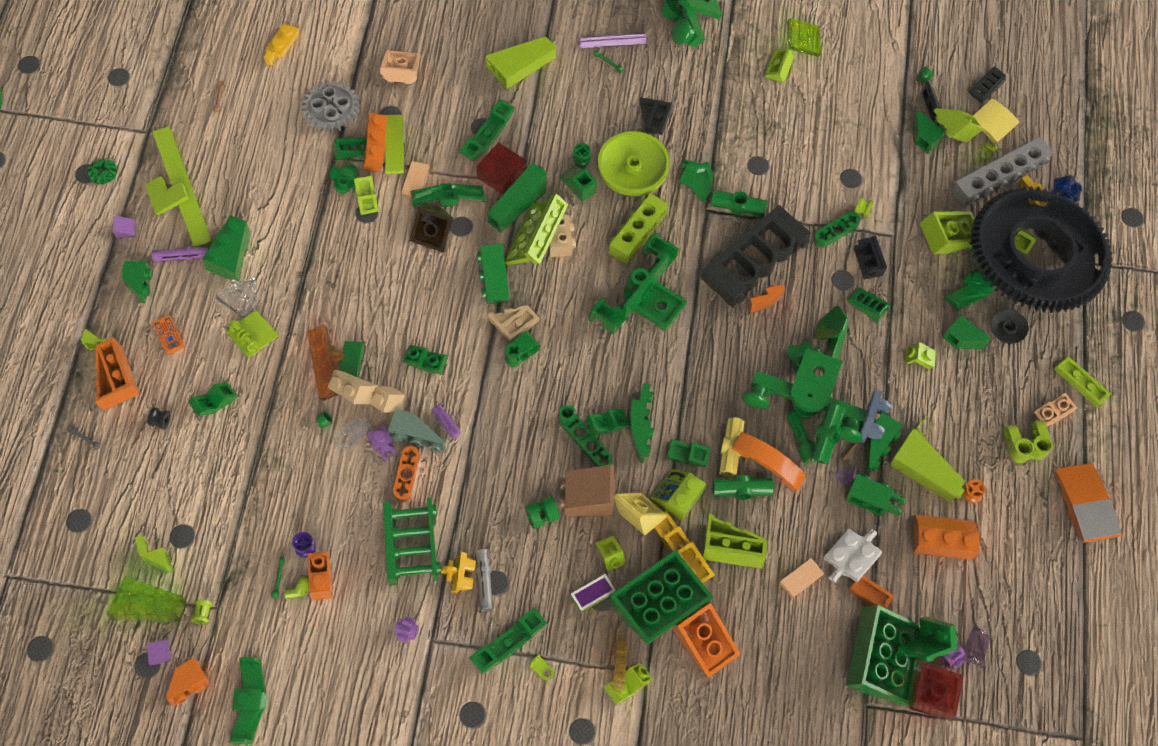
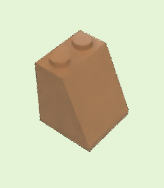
(588, 491)

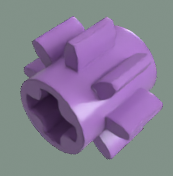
(406, 629)
(954, 658)

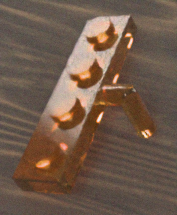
(323, 360)

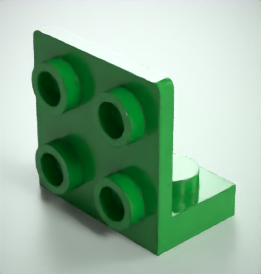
(936, 640)

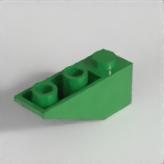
(880, 447)

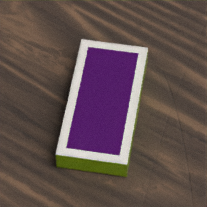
(592, 593)

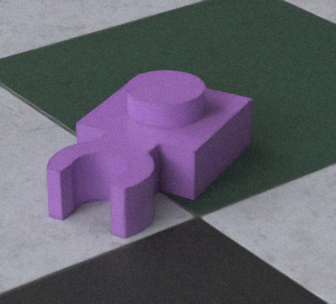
(381, 441)

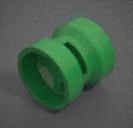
(581, 155)

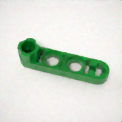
(582, 441)

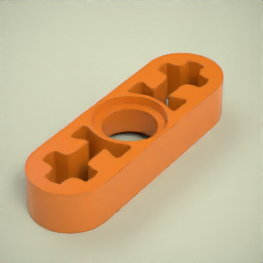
(403, 465)

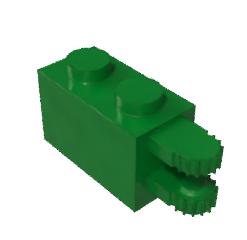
(874, 496)

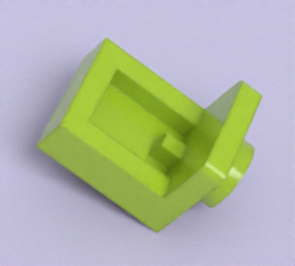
(920, 354)

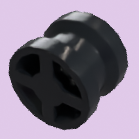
(159, 418)

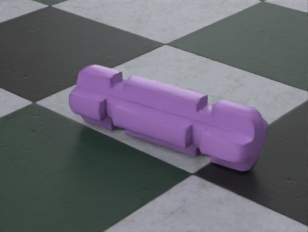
(446, 421)

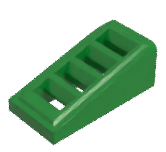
(348, 142)
(870, 312)

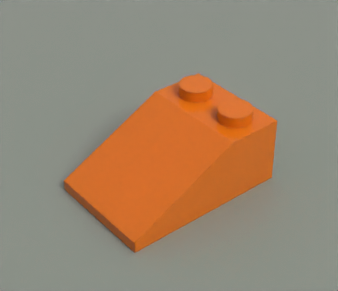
(706, 639)

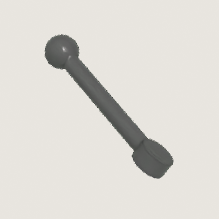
(71, 429)

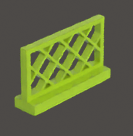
(538, 233)

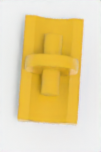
(457, 570)

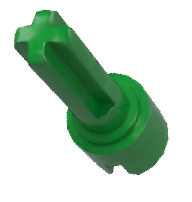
(805, 445)

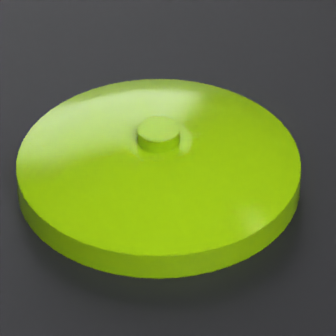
(633, 163)

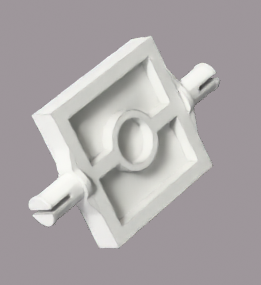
(852, 555)

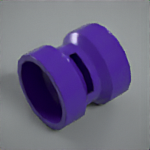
(300, 543)

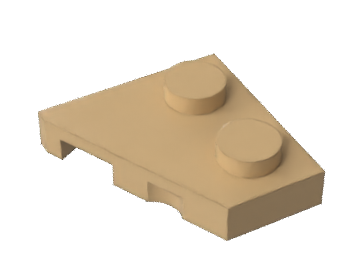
(514, 321)

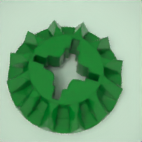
(104, 177)

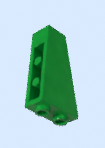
(518, 198)

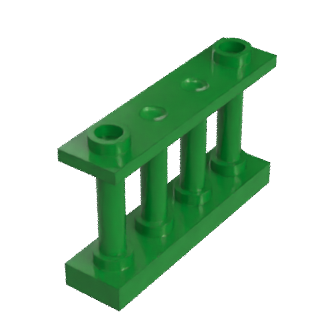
(392, 533)

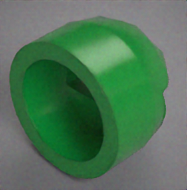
(925, 74)
(323, 419)

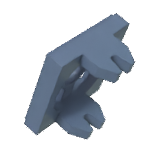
(875, 405)

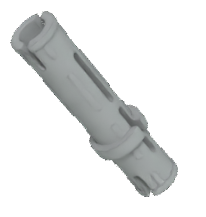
(483, 571)

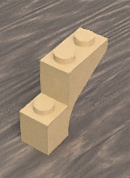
(363, 392)

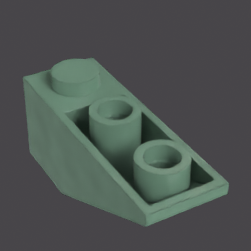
(412, 429)

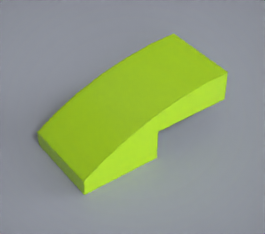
(366, 195)

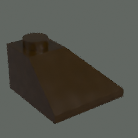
(431, 227)

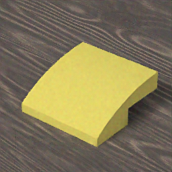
(995, 120)

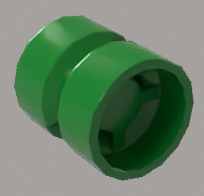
(548, 508)

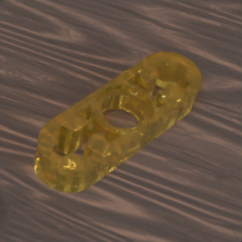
(620, 665)

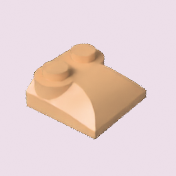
(400, 66)

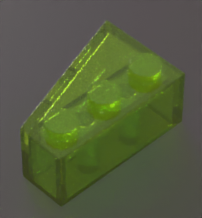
(145, 602)

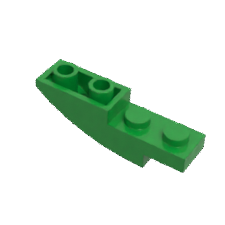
(640, 425)

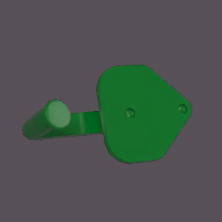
(833, 326)

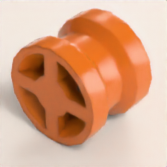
(977, 487)

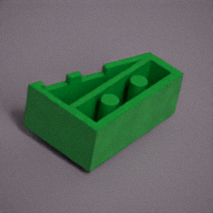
(228, 249)
(493, 274)

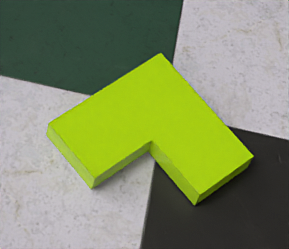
(163, 198)

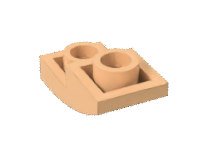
(1055, 410)

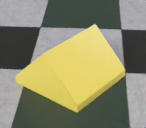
(639, 511)

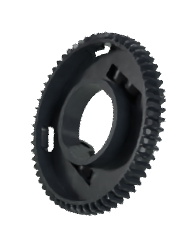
(1067, 232)

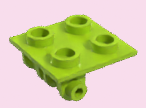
(251, 333)

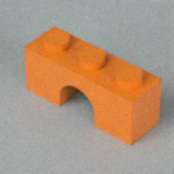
(375, 142)

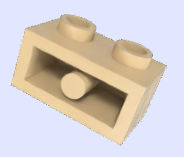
(562, 241)

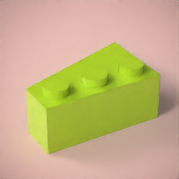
(733, 546)

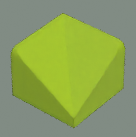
(90, 340)

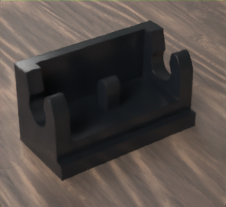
(870, 257)

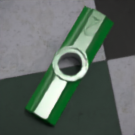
(749, 204)
(828, 433)
(742, 487)

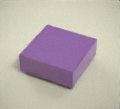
(158, 652)

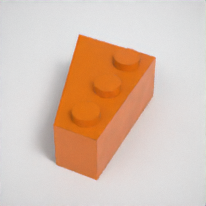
(113, 376)

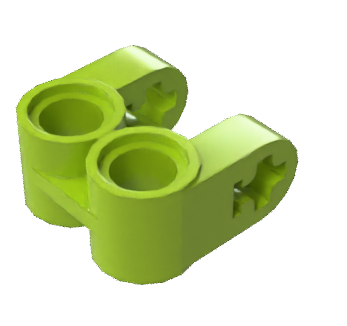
(1041, 438)

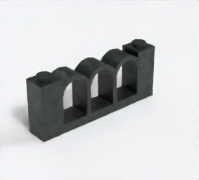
(733, 289)

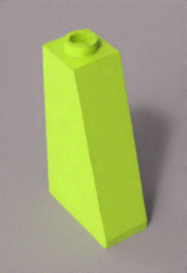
(520, 60)
(928, 467)

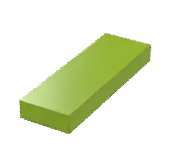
(1082, 381)

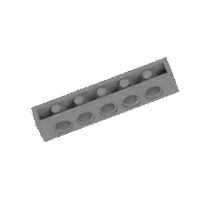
(1002, 171)

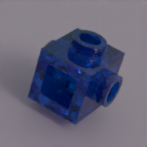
(1068, 186)

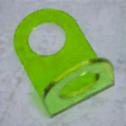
(989, 149)

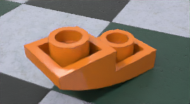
(772, 295)

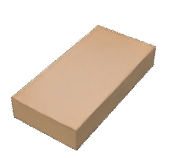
(415, 177)
(801, 578)

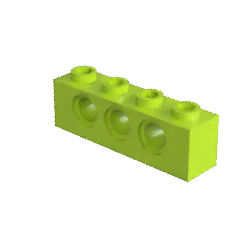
(624, 250)

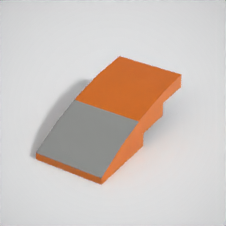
(1088, 503)

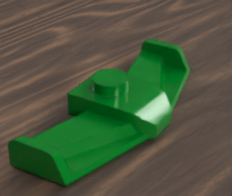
(447, 194)
(975, 289)
(248, 701)

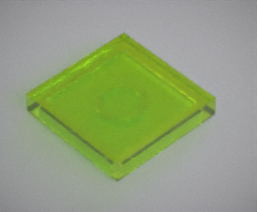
(804, 37)

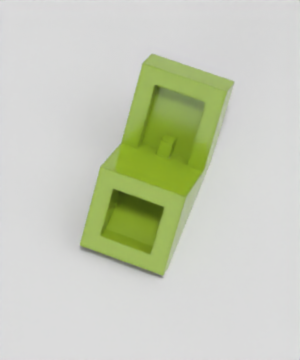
(157, 558)

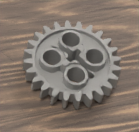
(332, 101)

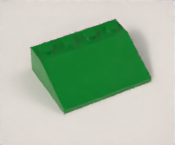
(660, 597)
(876, 663)

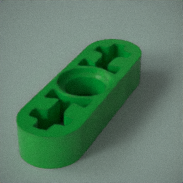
(840, 222)

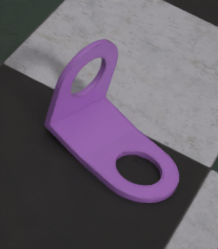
(850, 476)

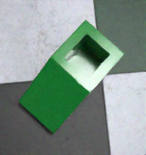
(926, 132)
(580, 182)
(136, 278)
(965, 335)

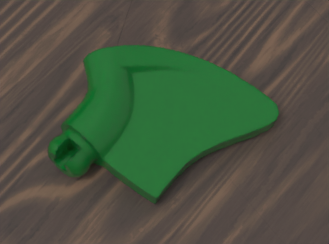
(698, 178)

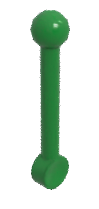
(597, 54)
(275, 593)

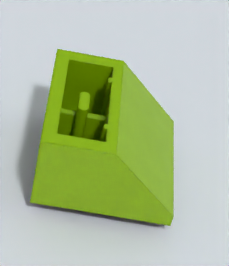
(958, 124)

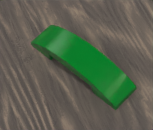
(489, 131)
(508, 642)

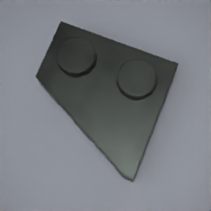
(655, 114)

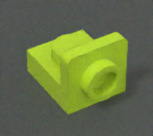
(610, 553)

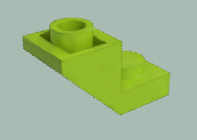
(635, 679)

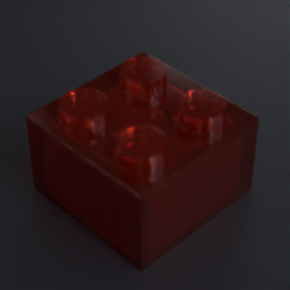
(501, 168)
(936, 692)

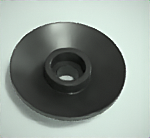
(1014, 321)

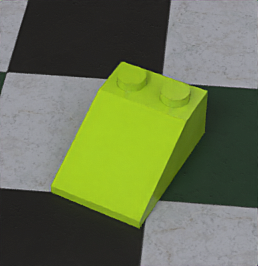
(948, 231)

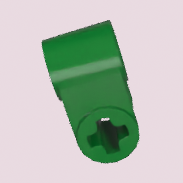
(521, 349)

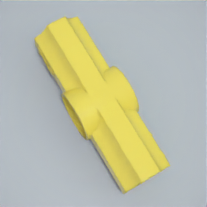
(730, 458)

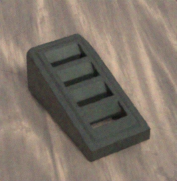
(993, 75)

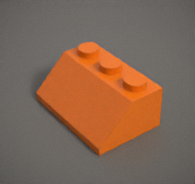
(945, 537)

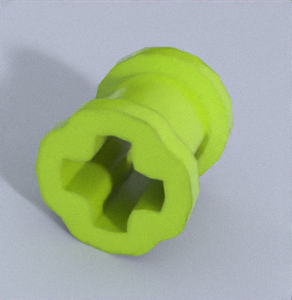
(201, 612)

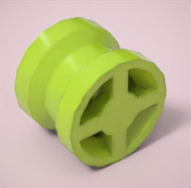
(863, 207)

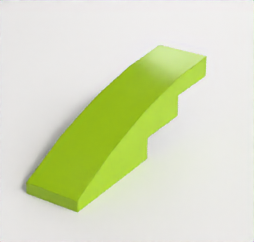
(394, 144)

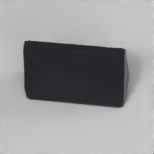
(930, 99)

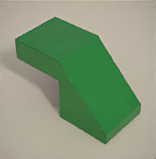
(216, 398)

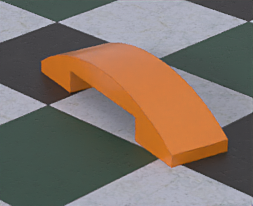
(771, 459)

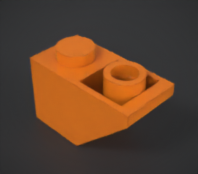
(320, 576)
(185, 681)

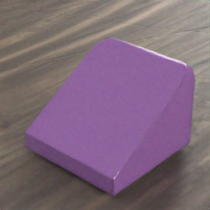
(123, 227)

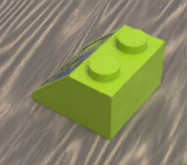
(678, 493)

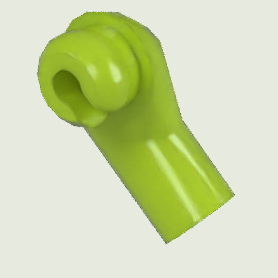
(300, 589)

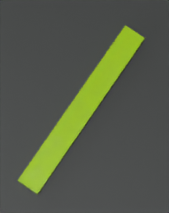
(177, 173)

